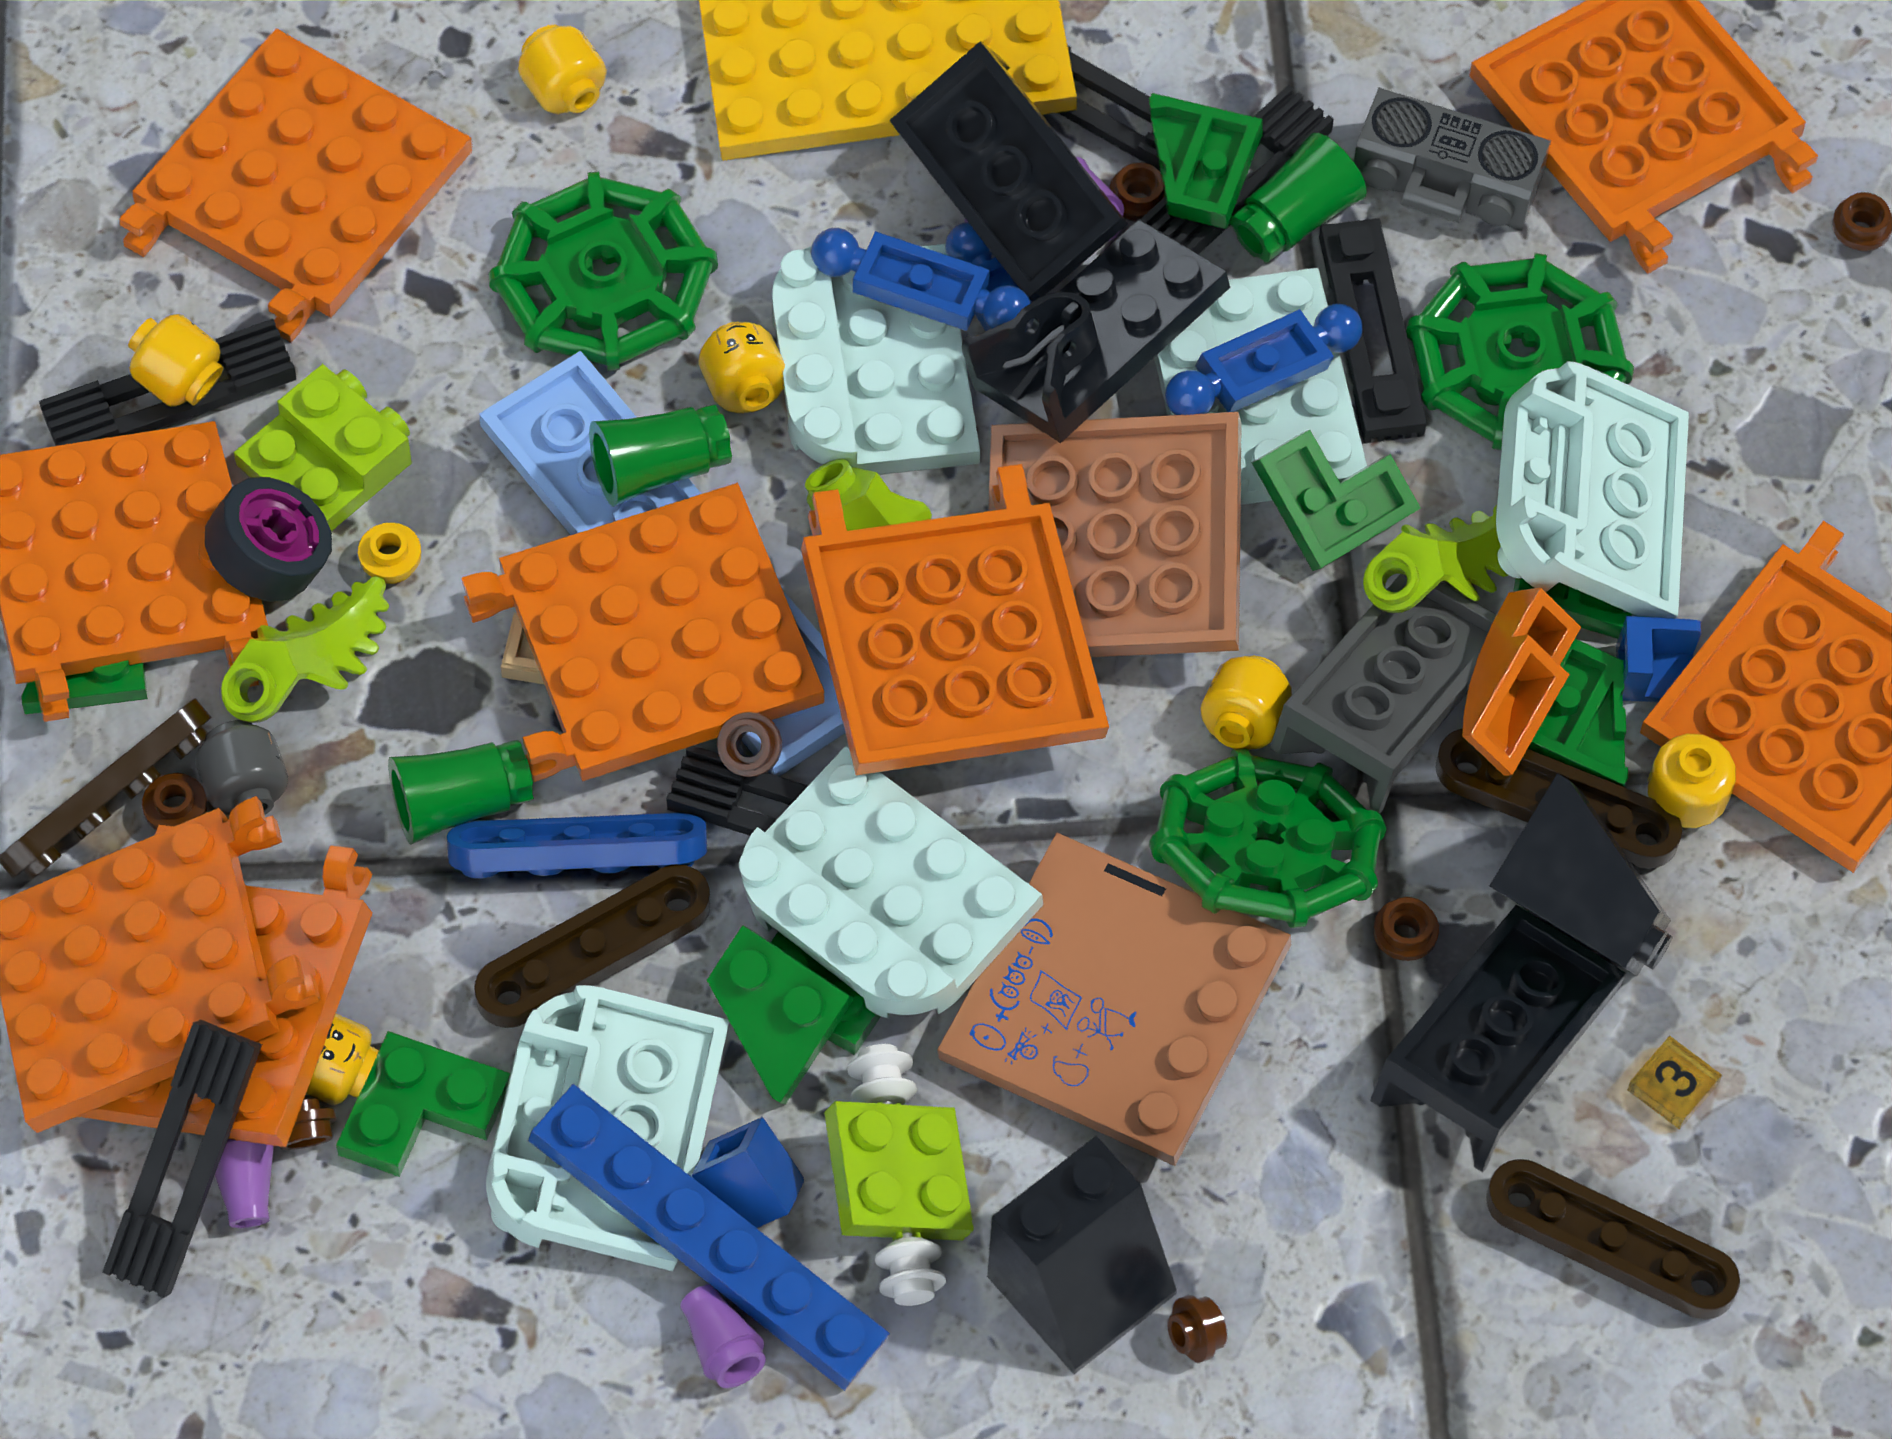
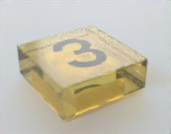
(1674, 1082)

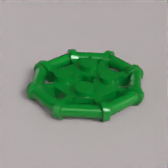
(608, 299)
(1497, 320)
(1273, 813)

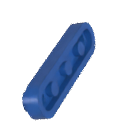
(563, 843)

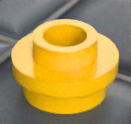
(395, 566)

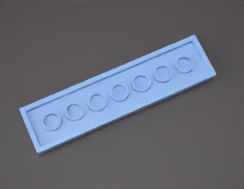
(547, 441)

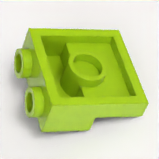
(329, 444)

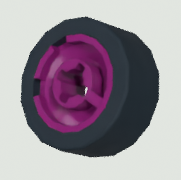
(268, 539)

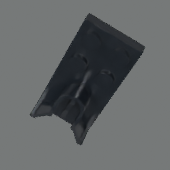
(1008, 172)
(1095, 333)
(1499, 1029)

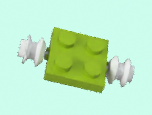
(898, 1173)

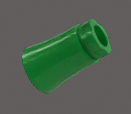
(1299, 198)
(657, 450)
(457, 786)

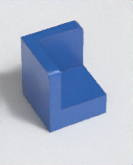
(1655, 654)
(750, 1173)

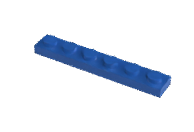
(708, 1237)

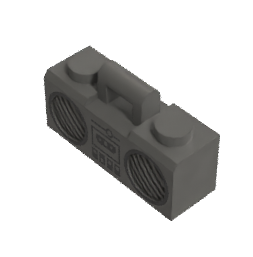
(1450, 160)

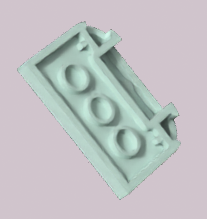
(869, 376)
(1313, 404)
(1593, 489)
(883, 891)
(640, 1063)

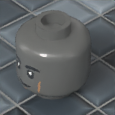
(240, 764)

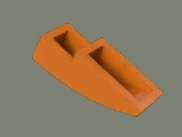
(1517, 676)

